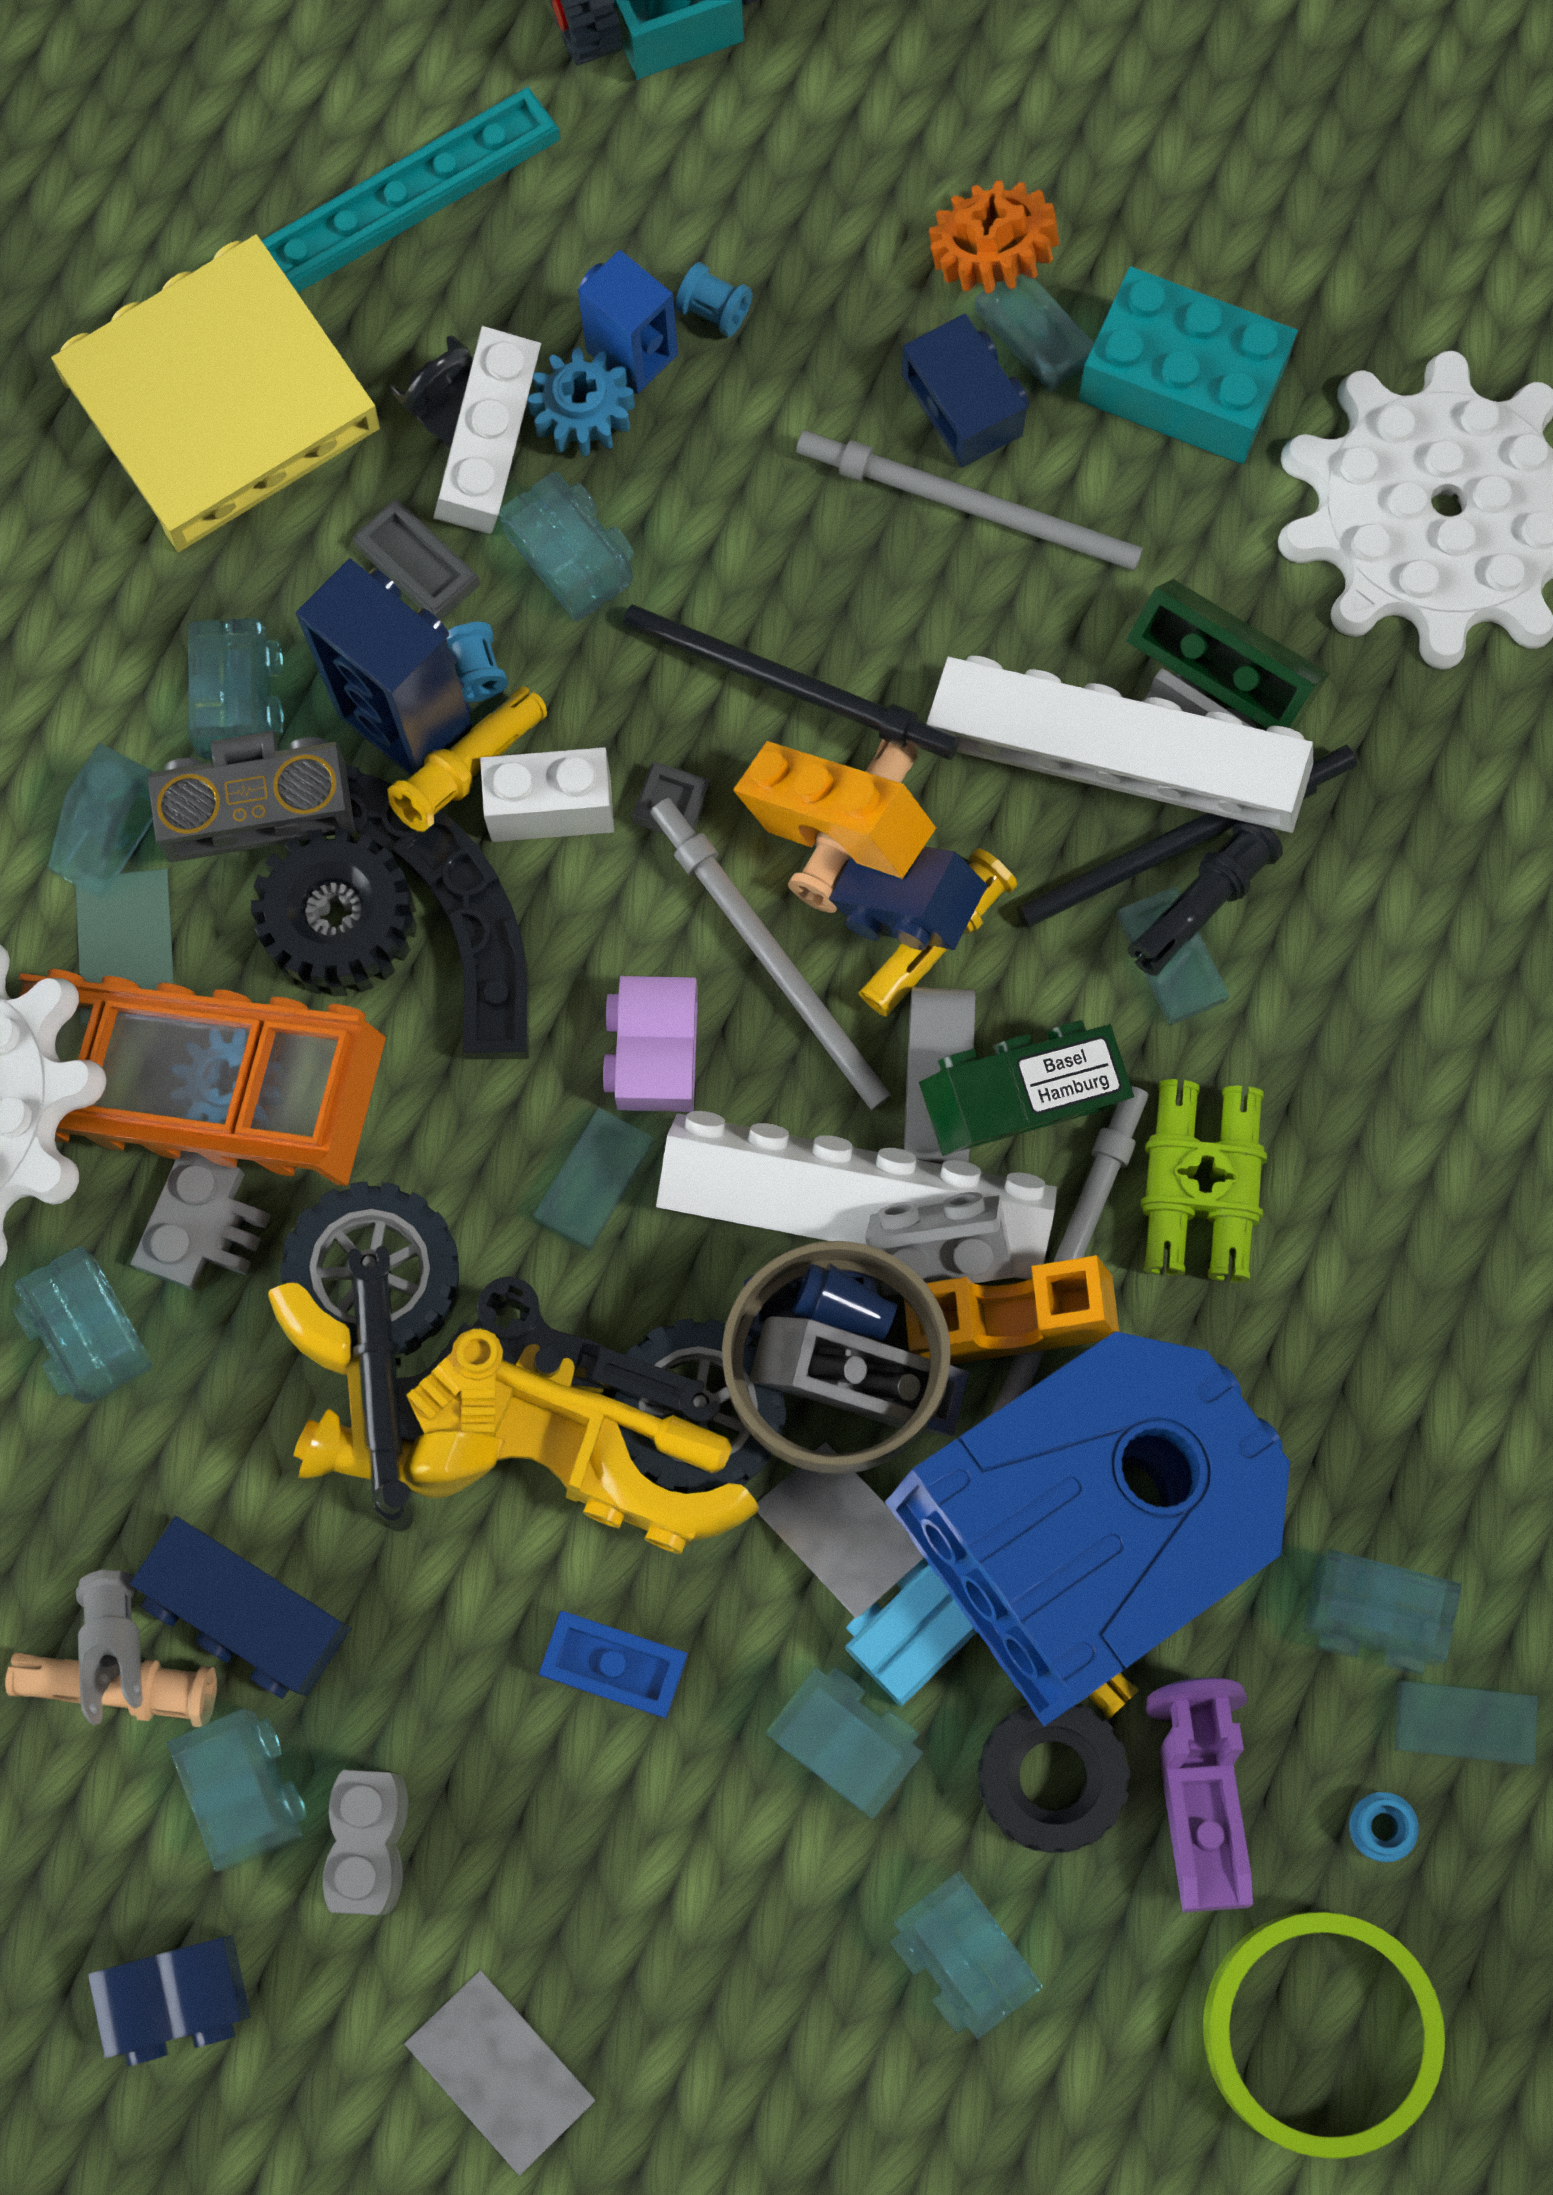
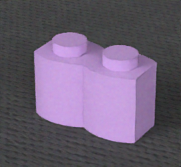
(654, 1043)

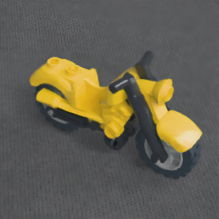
(603, 1421)

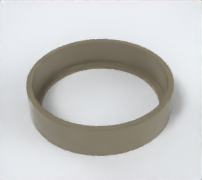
(850, 1258)

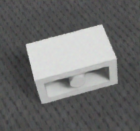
(547, 794)

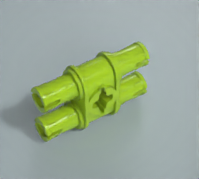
(1175, 1194)

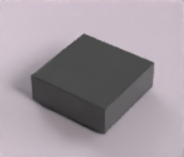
(683, 788)

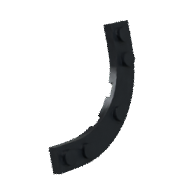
(476, 907)

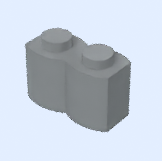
(364, 1863)

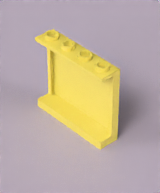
(217, 391)

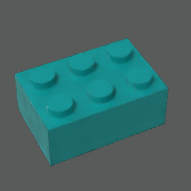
(1186, 365)

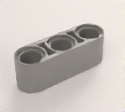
(938, 1027)

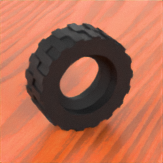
(1041, 1828)

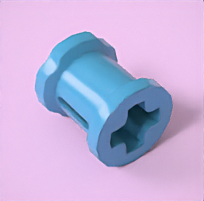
(713, 299)
(476, 661)

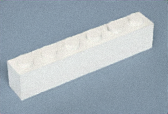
(1124, 742)
(829, 1186)

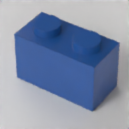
(628, 319)

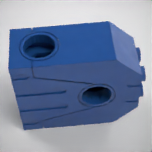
(1053, 1546)

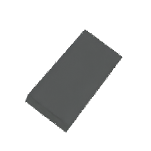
(416, 560)

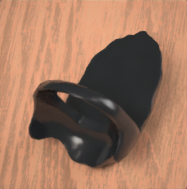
(438, 391)

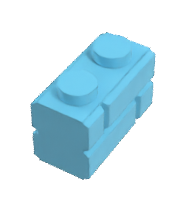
(910, 1635)

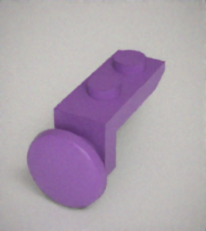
(1203, 1791)

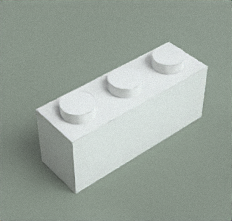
(487, 430)

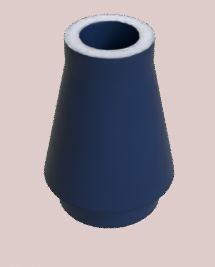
(843, 1303)

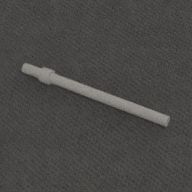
(858, 462)
(699, 857)
(1112, 1151)

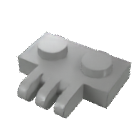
(197, 1223)

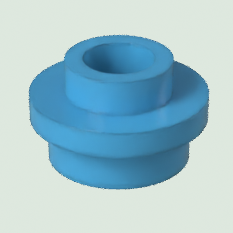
(1404, 1821)

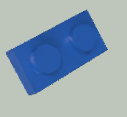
(613, 1664)

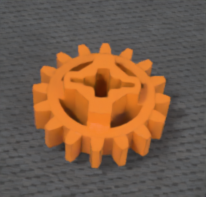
(994, 236)

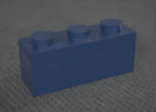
(238, 1609)

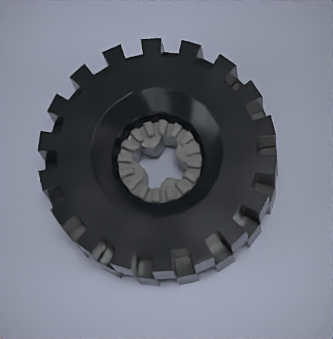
(302, 891)

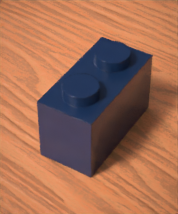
(964, 389)
(919, 910)

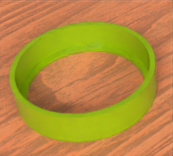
(1219, 2053)

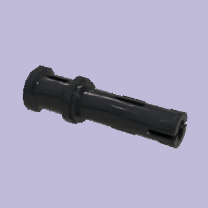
(1221, 878)

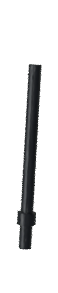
(894, 723)
(1161, 849)

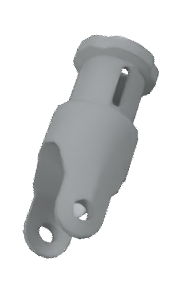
(107, 1641)

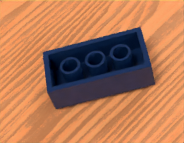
(385, 666)

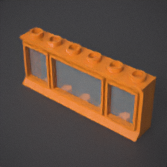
(221, 1075)

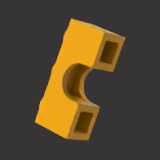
(864, 813)
(1055, 1309)

